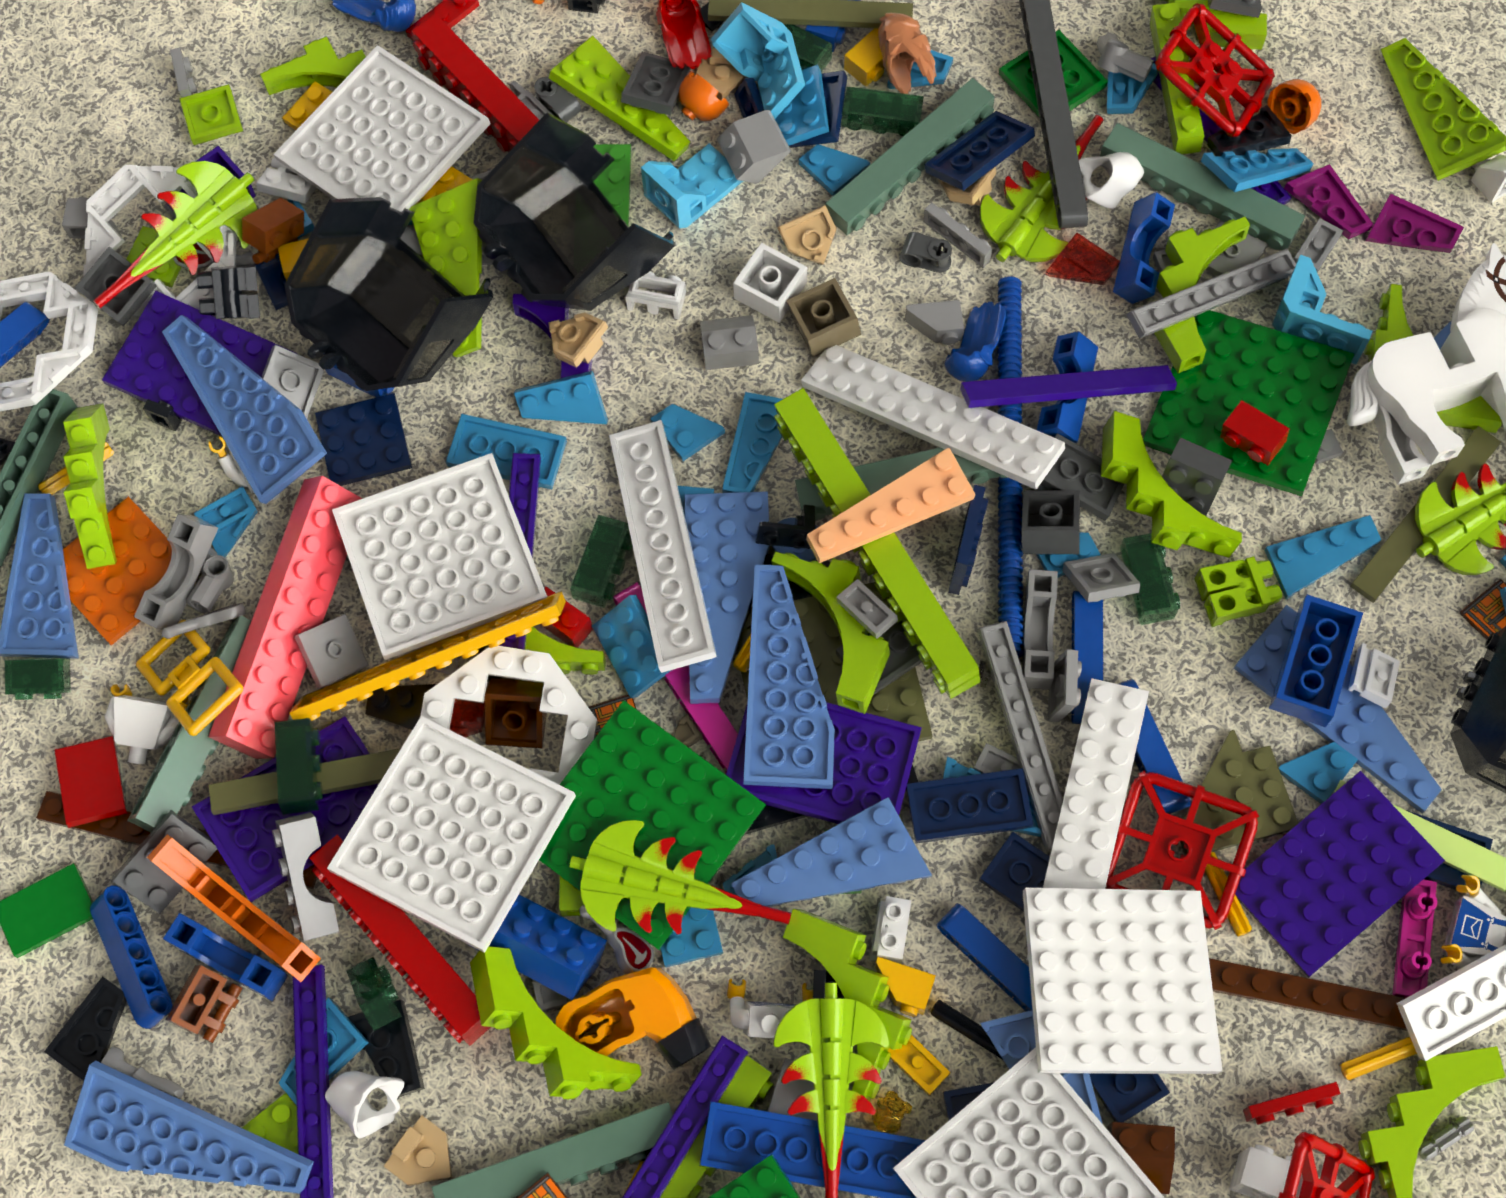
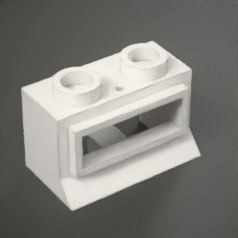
(656, 300)
(890, 929)

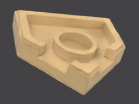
(720, 73)
(974, 193)
(809, 235)
(577, 338)
(421, 1154)

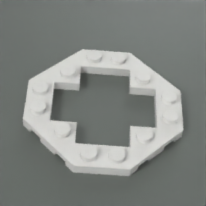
(119, 192)
(78, 336)
(558, 696)

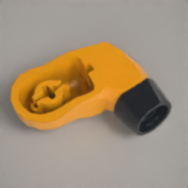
(633, 1008)

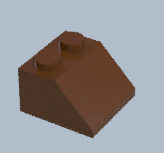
(514, 713)
(1150, 1148)

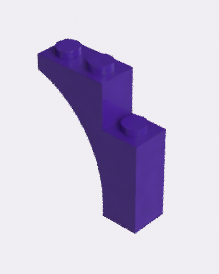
(541, 316)

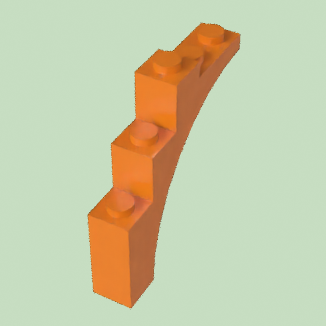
(234, 908)

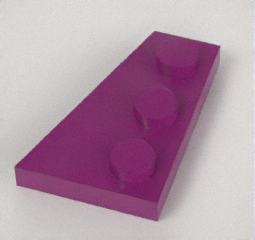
(1330, 200)
(1413, 227)

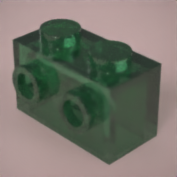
(37, 677)
(374, 992)

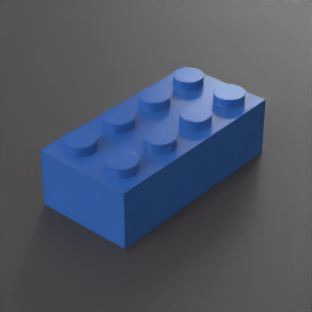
(1316, 660)
(549, 947)

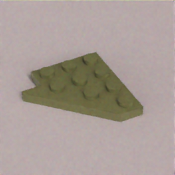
(1249, 779)

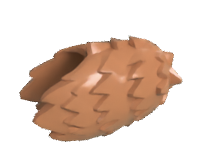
(901, 47)

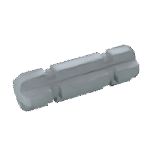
(1445, 1138)

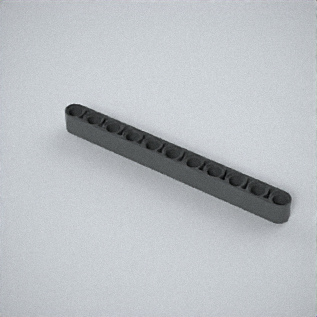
(1054, 114)

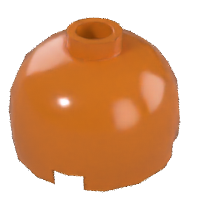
(700, 99)
(1295, 101)

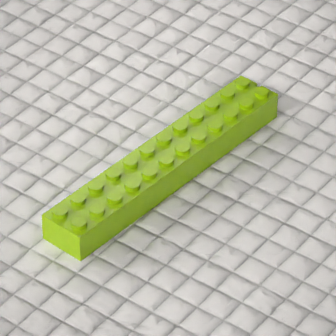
(885, 558)

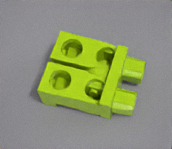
(1236, 589)

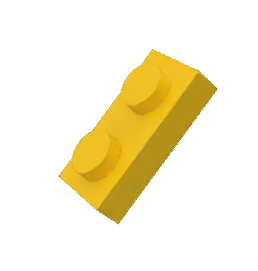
(919, 1065)

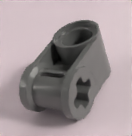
(556, 99)
(924, 251)

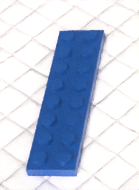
(743, 1137)

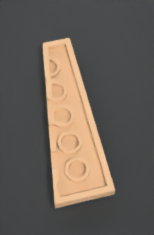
(906, 501)

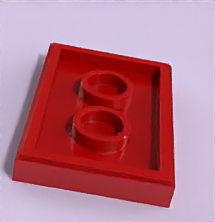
(90, 781)

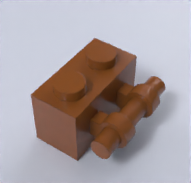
(271, 228)
(197, 999)

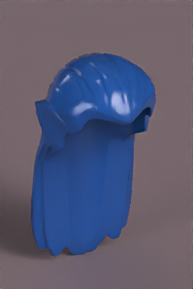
(389, 16)
(978, 343)

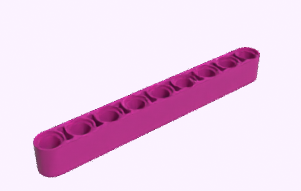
(708, 716)

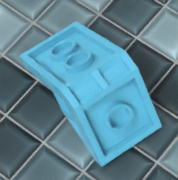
(762, 51)
(690, 189)
(1299, 319)

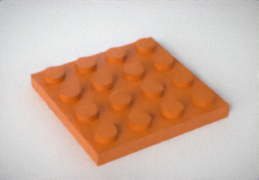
(113, 592)

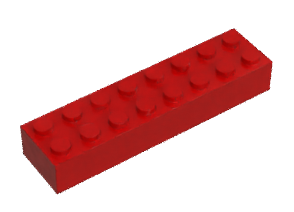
(472, 81)
(408, 950)

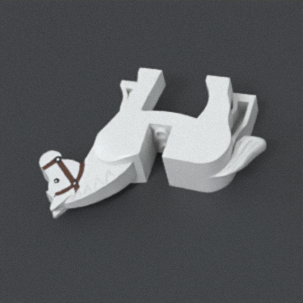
(1412, 381)

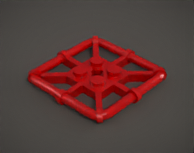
(1211, 57)
(1196, 839)
(1335, 1154)

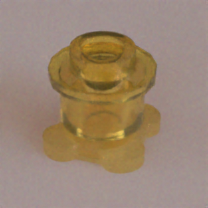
(890, 1112)

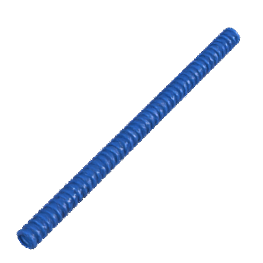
(1010, 490)

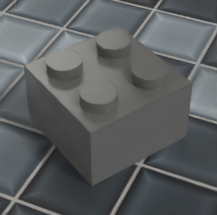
(103, 275)
(1195, 474)
(1051, 522)

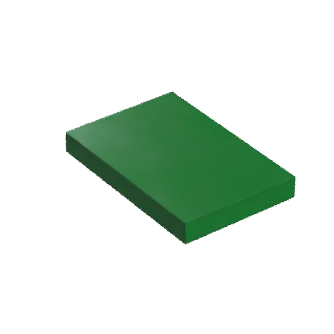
(45, 910)

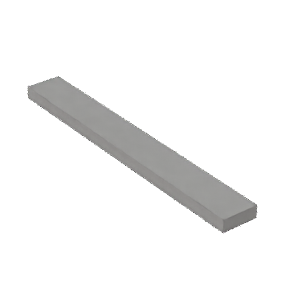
(1211, 293)
(1023, 728)

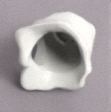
(1124, 175)
(349, 1101)

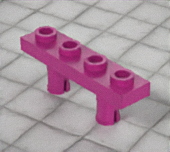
(1415, 939)

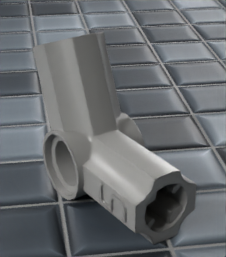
(1118, 58)
(210, 584)

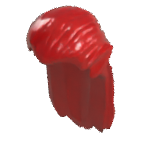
(683, 32)

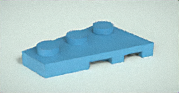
(563, 399)
(343, 1045)

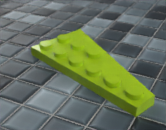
(599, 82)
(1443, 117)
(453, 244)

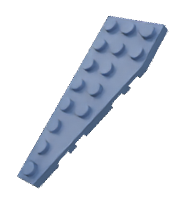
(255, 420)
(725, 552)
(786, 712)
(1357, 722)
(153, 1132)

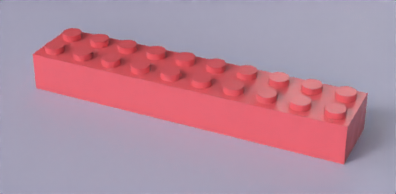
(290, 604)

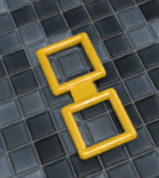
(187, 678)

